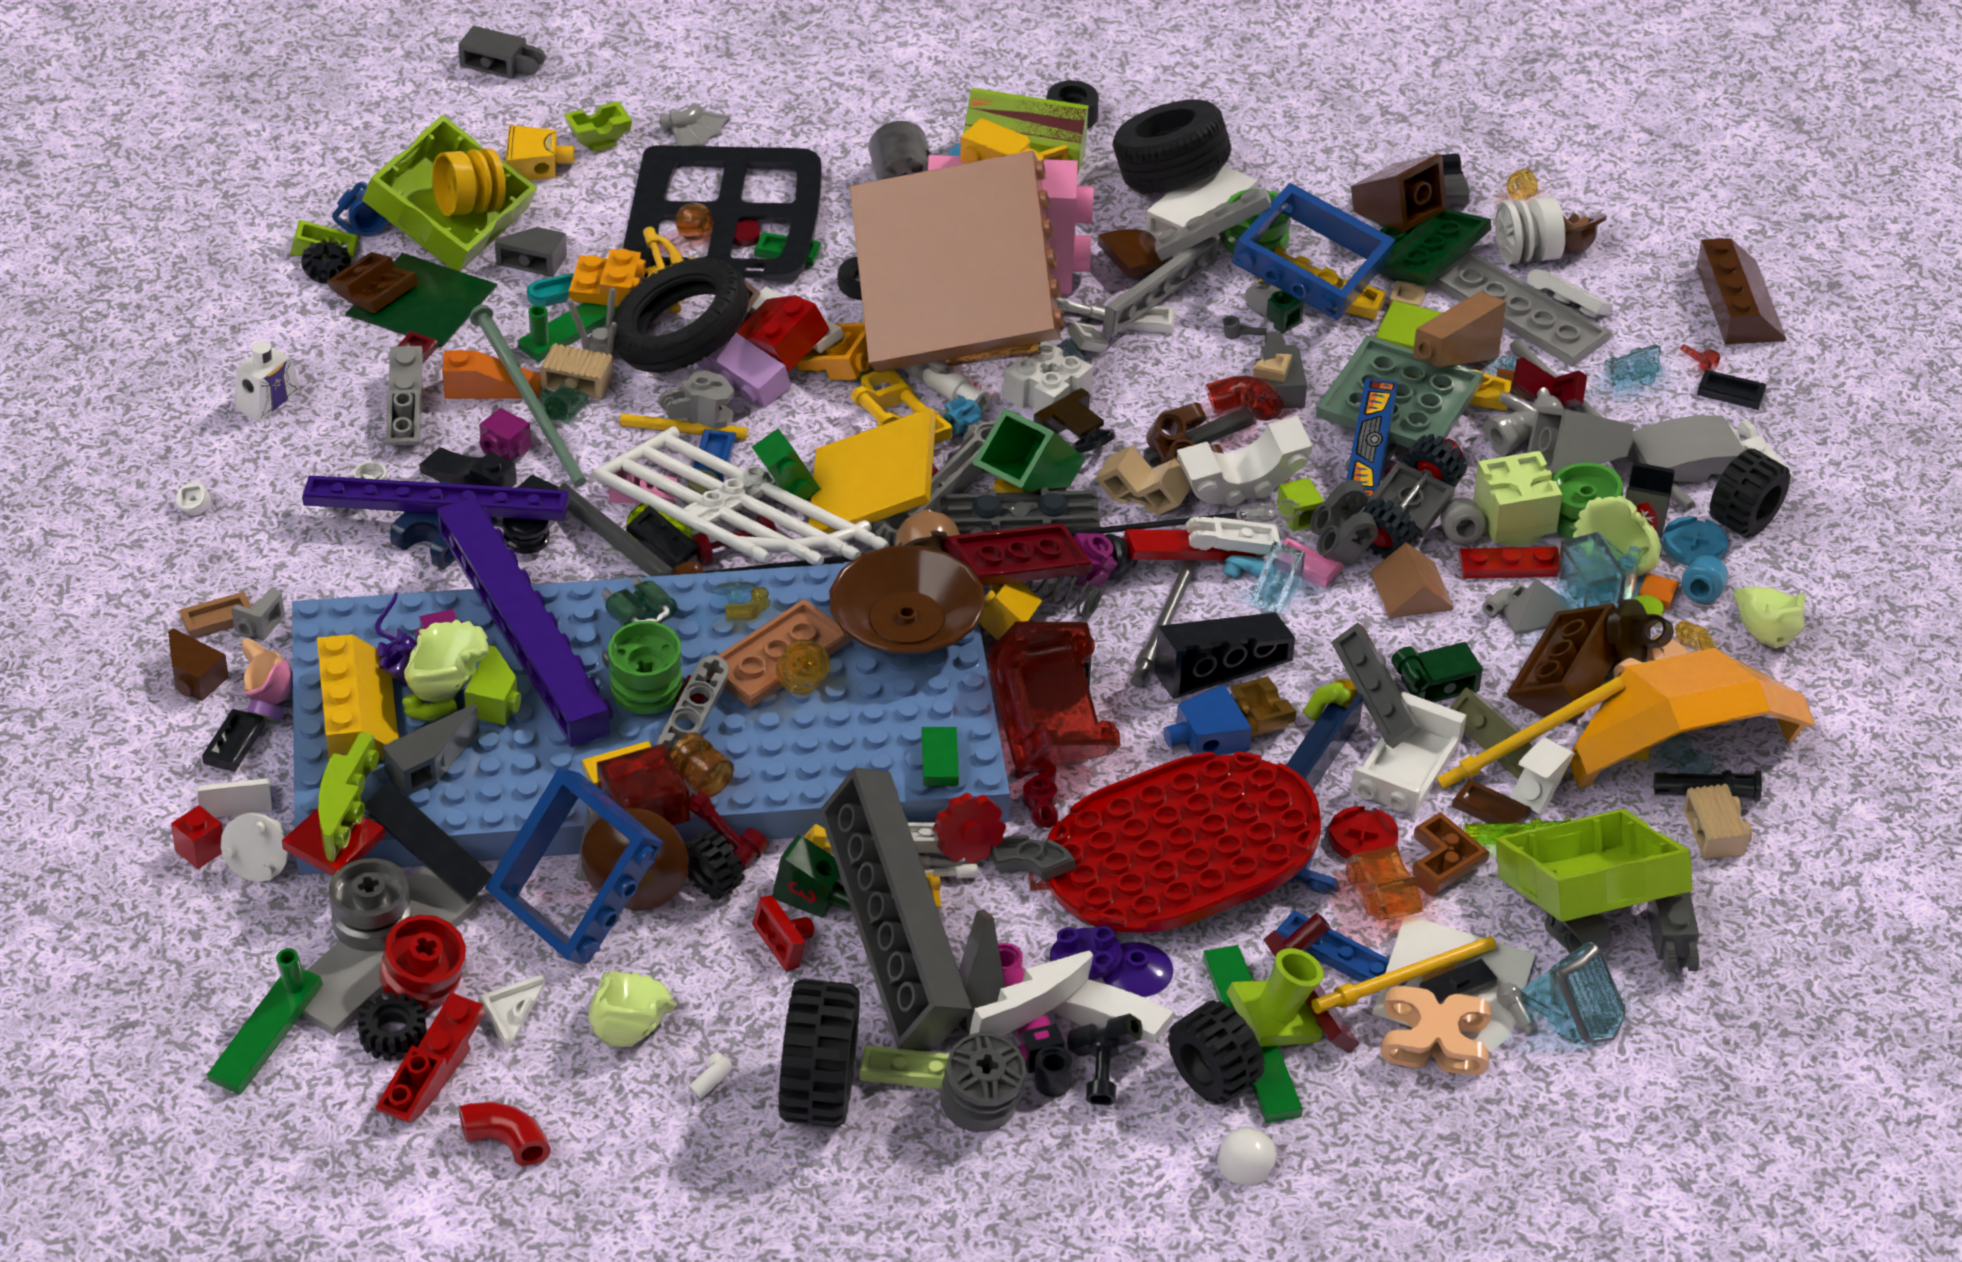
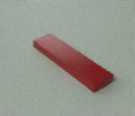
(1171, 545)

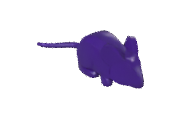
(397, 653)

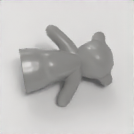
(1510, 430)

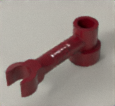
(747, 846)

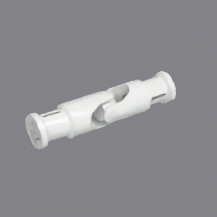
(949, 383)

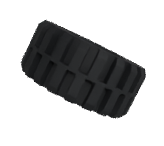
(819, 1053)

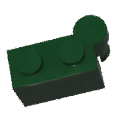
(1438, 672)

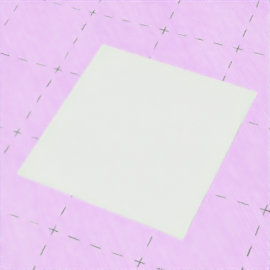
(1423, 939)

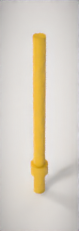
(1472, 766)
(1348, 994)

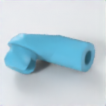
(1249, 564)

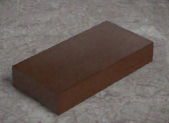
(1489, 805)

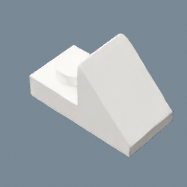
(1541, 774)

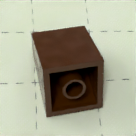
(1402, 193)

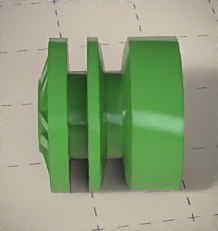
(645, 667)

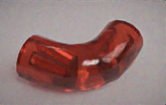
(1245, 392)

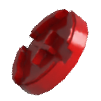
(1361, 830)

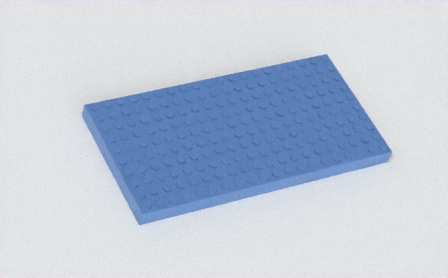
(783, 750)

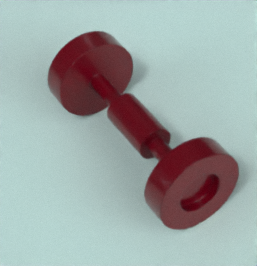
(705, 553)

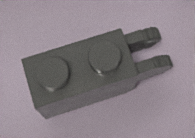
(1295, 386)
(1674, 930)

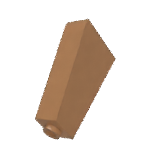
(1462, 333)

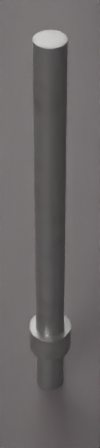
(1146, 658)

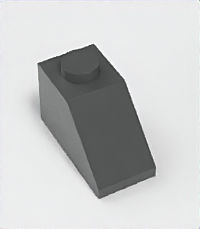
(532, 251)

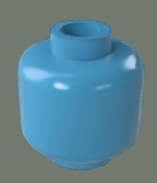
(1705, 579)

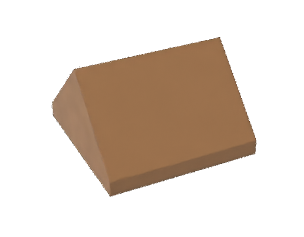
(1410, 584)

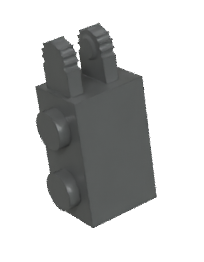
(498, 53)

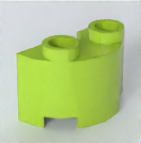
(600, 129)

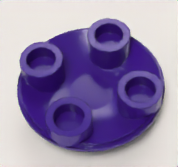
(1099, 940)

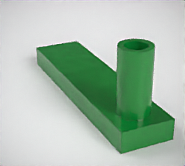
(560, 330)
(266, 1024)

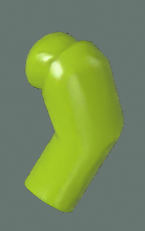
(427, 711)

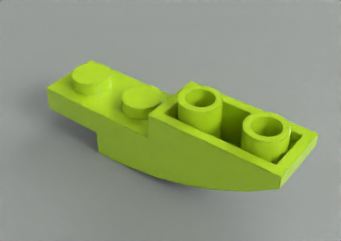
(340, 793)

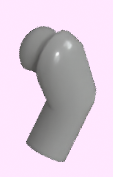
(1502, 599)

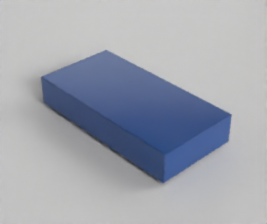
(718, 444)

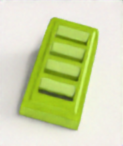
(310, 232)

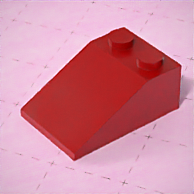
(785, 328)

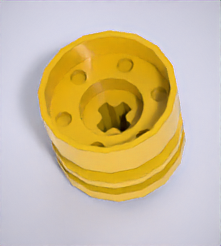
(468, 182)

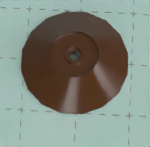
(907, 599)

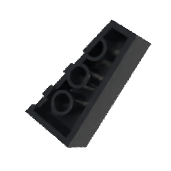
(1219, 650)

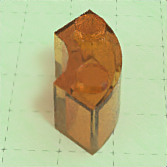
(1384, 883)

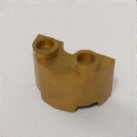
(1262, 706)

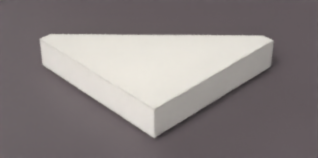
(510, 1006)

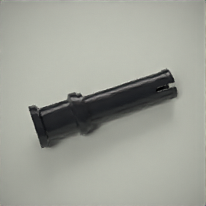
(1740, 784)

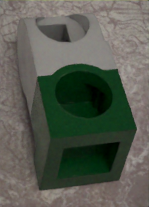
(1276, 305)

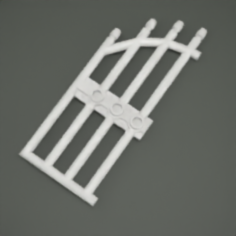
(729, 497)

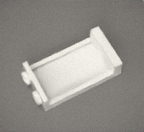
(1196, 199)
(1407, 773)

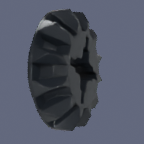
(314, 265)

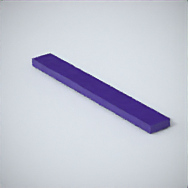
(428, 496)

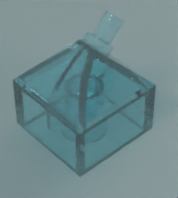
(1596, 571)

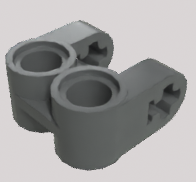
(1340, 520)

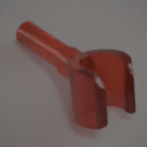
(1705, 359)

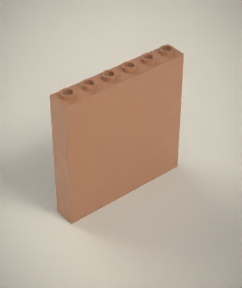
(956, 261)

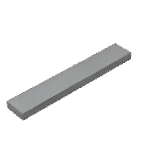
(1160, 284)

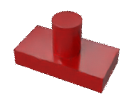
(781, 934)

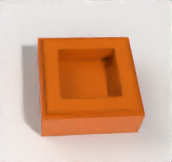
(1660, 588)

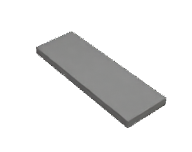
(1527, 310)
(353, 975)

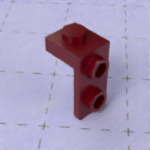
(1566, 388)

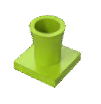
(1278, 1006)

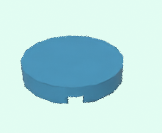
(1689, 538)

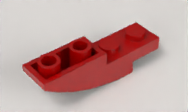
(434, 1061)

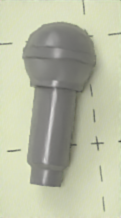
(1511, 998)

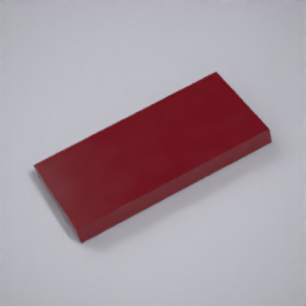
(1020, 554)

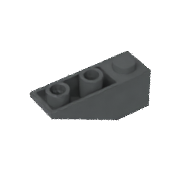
(428, 752)

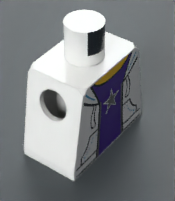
(264, 381)

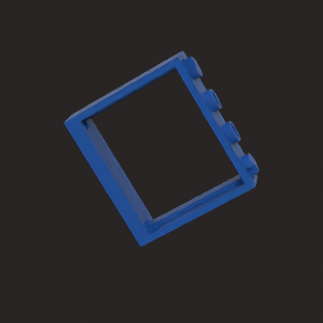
(1332, 224)
(533, 842)

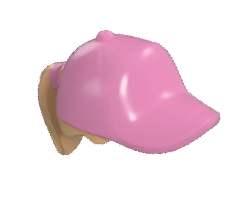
(267, 675)

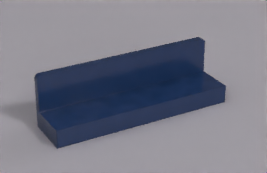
(1326, 740)

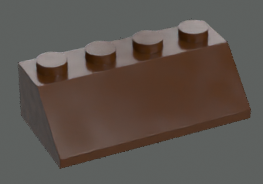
(1737, 293)
(1566, 661)

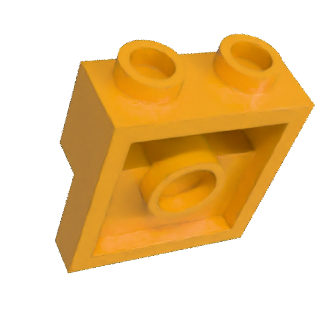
(597, 275)
(843, 359)

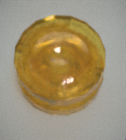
(802, 666)

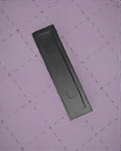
(427, 842)

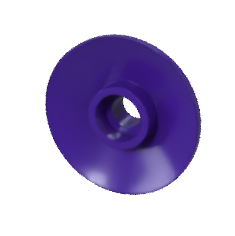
(1142, 978)

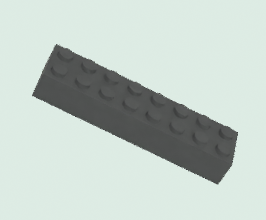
(894, 910)

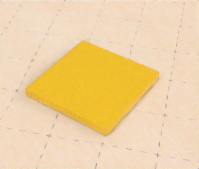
(876, 471)

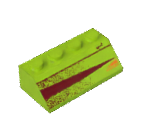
(1042, 120)

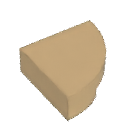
(1273, 368)

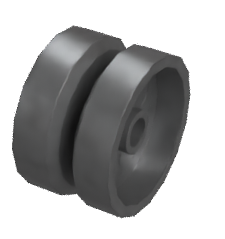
(368, 901)

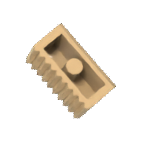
(577, 369)
(1717, 821)

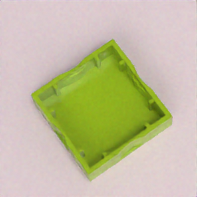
(406, 198)
(1593, 865)

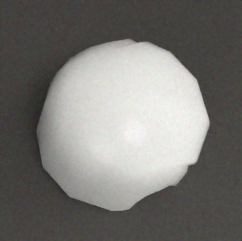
(1246, 1156)

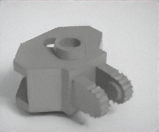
(700, 400)

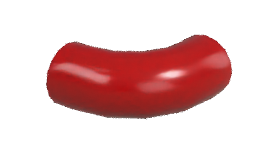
(507, 1125)

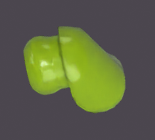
(1324, 695)

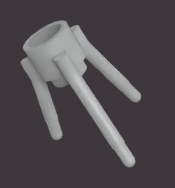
(601, 338)

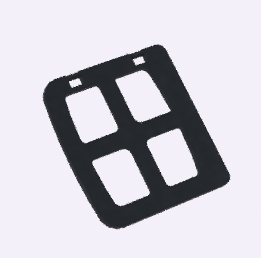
(651, 206)

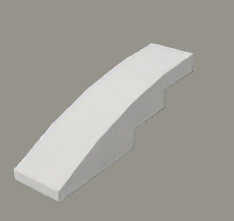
(1040, 992)
(1099, 1002)

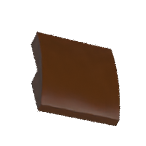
(1131, 251)
(372, 282)

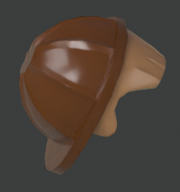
(1581, 231)

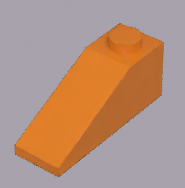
(481, 376)

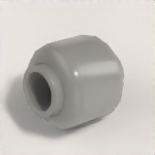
(1462, 521)

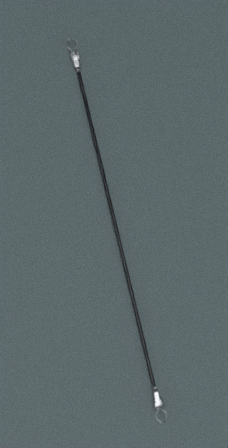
(1263, 512)

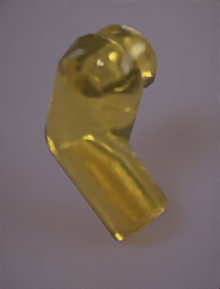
(750, 610)
(1694, 635)

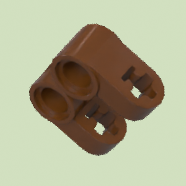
(1176, 423)

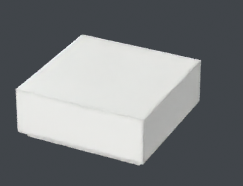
(1087, 337)

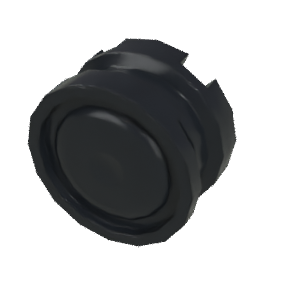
(526, 535)

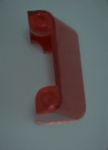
(1047, 695)

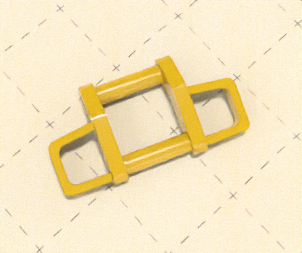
(899, 392)

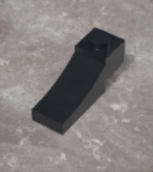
(469, 470)

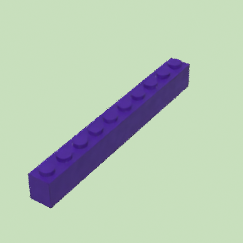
(524, 622)

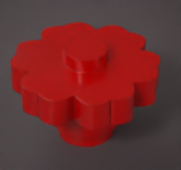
(969, 828)

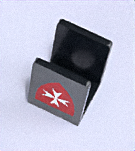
(1651, 492)

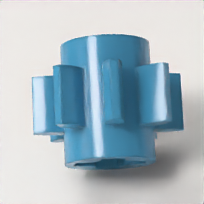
(962, 414)

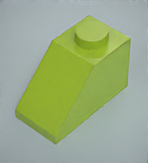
(493, 689)

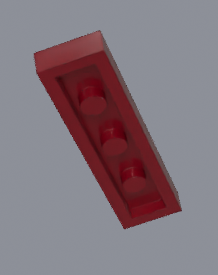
(1302, 939)

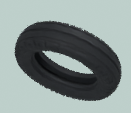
(696, 339)

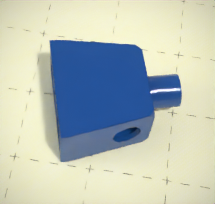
(1210, 724)

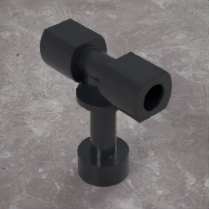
(1104, 1045)

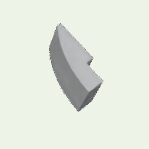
(1689, 446)

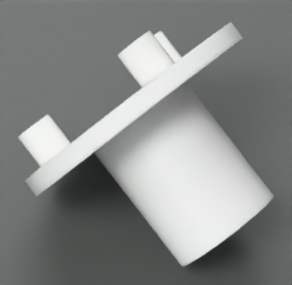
(254, 847)

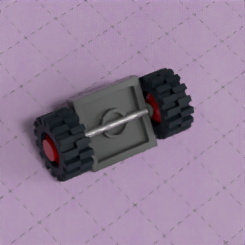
(1414, 493)

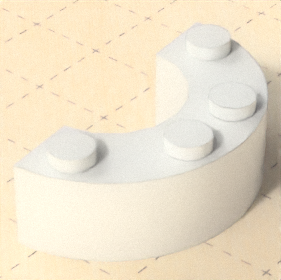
(1251, 470)

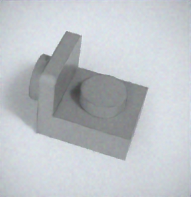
(262, 618)

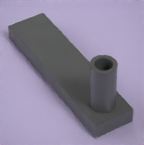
(1374, 682)

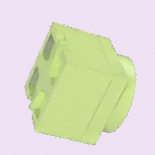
(1517, 498)

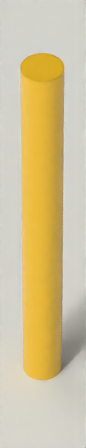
(683, 426)

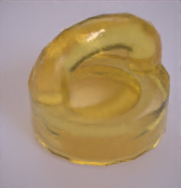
(1524, 182)

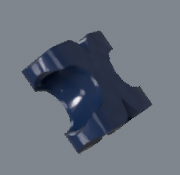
(422, 527)

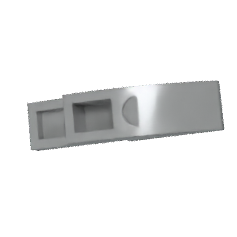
(405, 396)

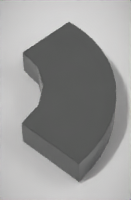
(1040, 857)

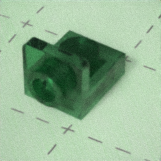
(563, 403)

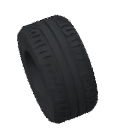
(1172, 146)

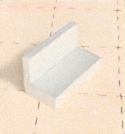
(236, 797)

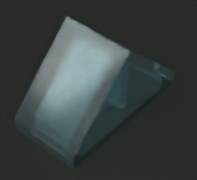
(1279, 578)

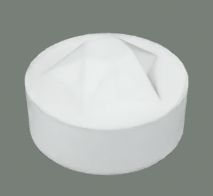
(193, 498)

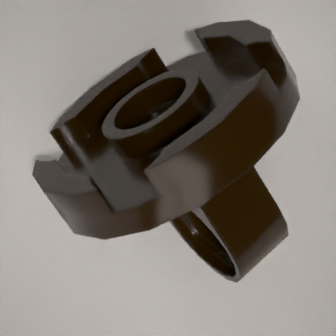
(1631, 630)

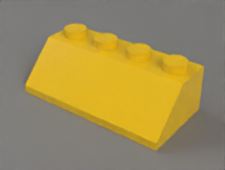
(355, 694)

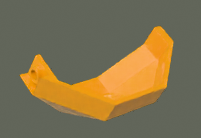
(1680, 697)

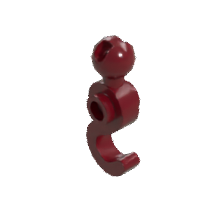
(1040, 796)

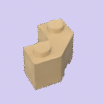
(1132, 479)

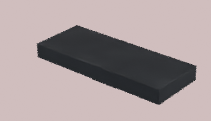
(1461, 981)

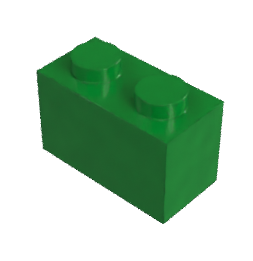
(785, 465)

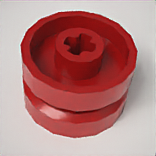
(423, 960)

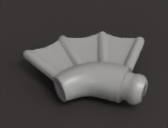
(693, 125)

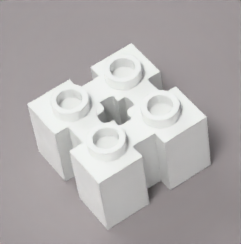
(1045, 378)

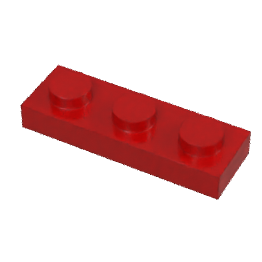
(1509, 562)

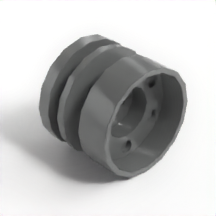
(978, 1099)

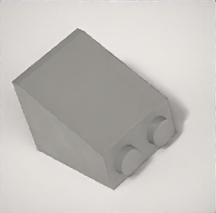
(1578, 438)

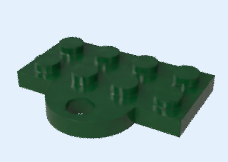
(1432, 245)

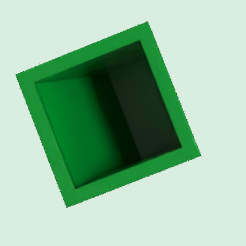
(1028, 454)

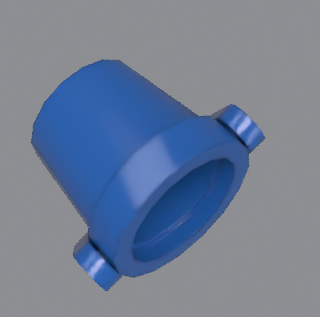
(362, 217)

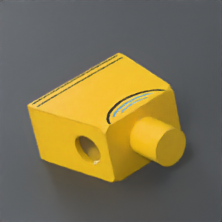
(535, 152)

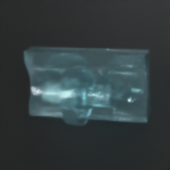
(1635, 368)

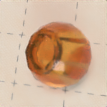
(693, 221)

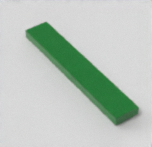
(1275, 1089)

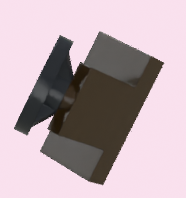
(1074, 414)

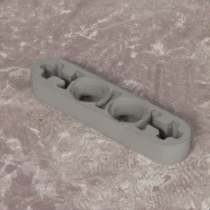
(696, 712)

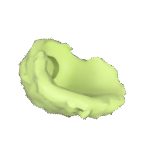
(1623, 527)
(1770, 614)
(445, 659)
(628, 1008)

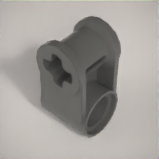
(1579, 931)

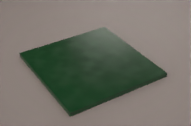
(434, 305)

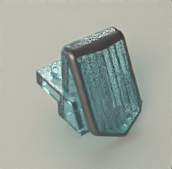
(1578, 997)

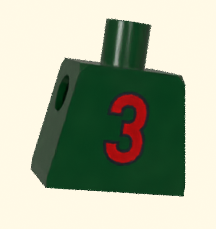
(809, 879)

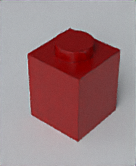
(197, 836)

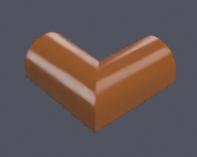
(1451, 855)

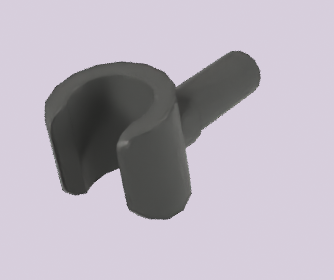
(1233, 329)

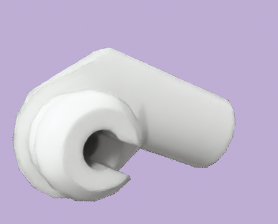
(718, 1069)

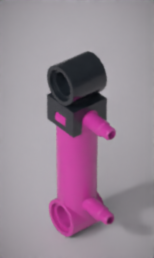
(1038, 1040)

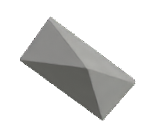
(1534, 608)

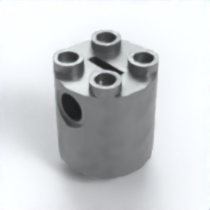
(898, 150)

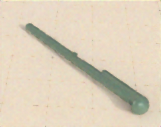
(482, 316)

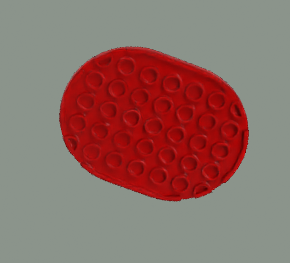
(1185, 841)

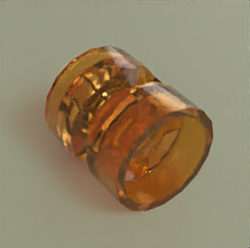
(701, 764)

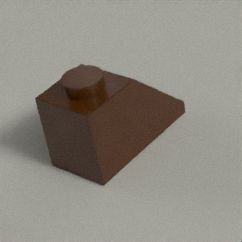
(196, 666)

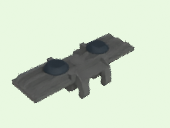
(1019, 510)

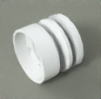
(1530, 230)

